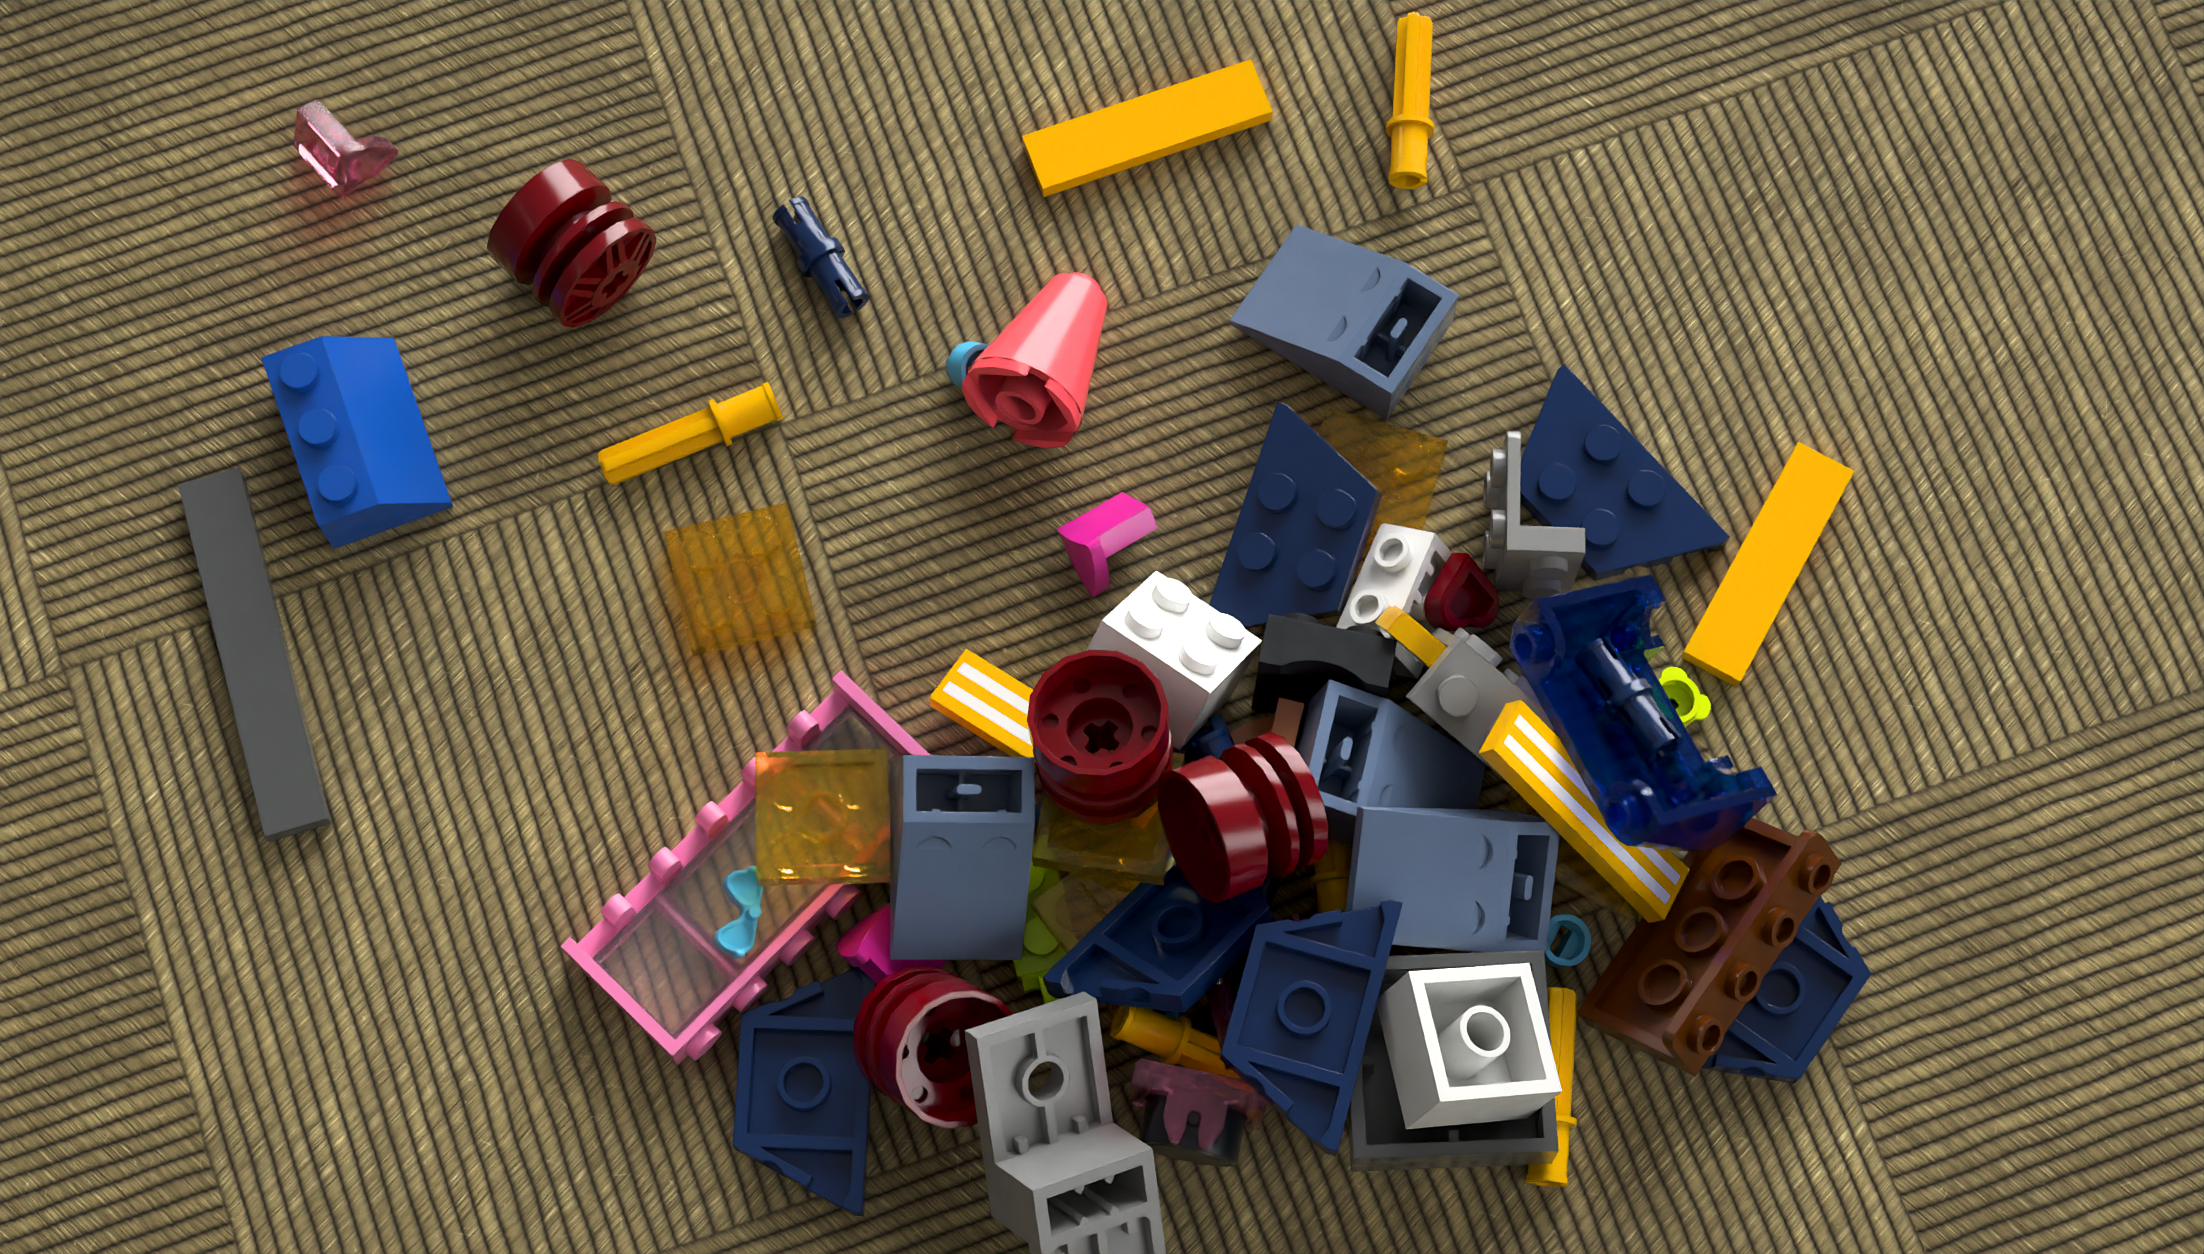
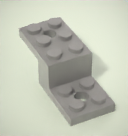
(1054, 1155)

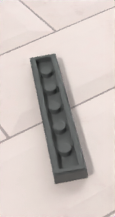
(254, 655)

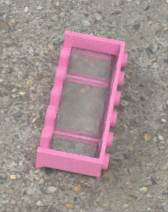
(657, 941)

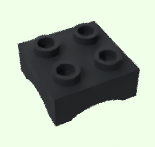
(1303, 655)

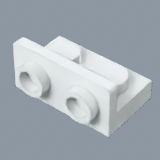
(1396, 573)

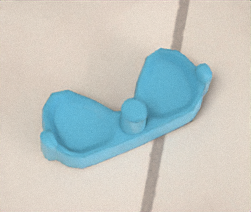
(739, 935)

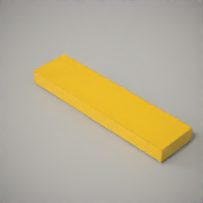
(1147, 128)
(1767, 564)

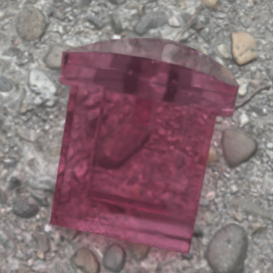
(335, 154)

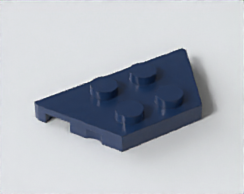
(1598, 477)
(1296, 529)
(1160, 946)
(1795, 1003)
(1309, 1013)
(802, 1091)

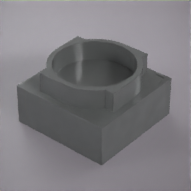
(1375, 1115)

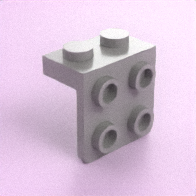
(1524, 558)
(1468, 692)

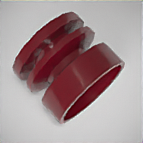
(571, 242)
(1099, 705)
(1242, 817)
(928, 1077)

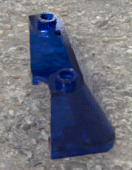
(1647, 805)

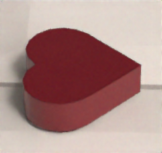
(1461, 596)

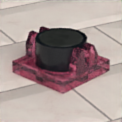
(1194, 1112)

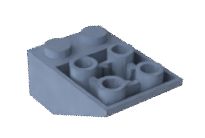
(1348, 316)
(1380, 756)
(960, 856)
(1462, 875)

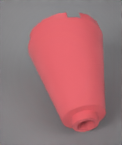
(1041, 364)

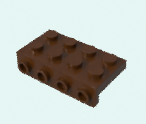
(1691, 974)

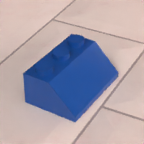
(356, 435)

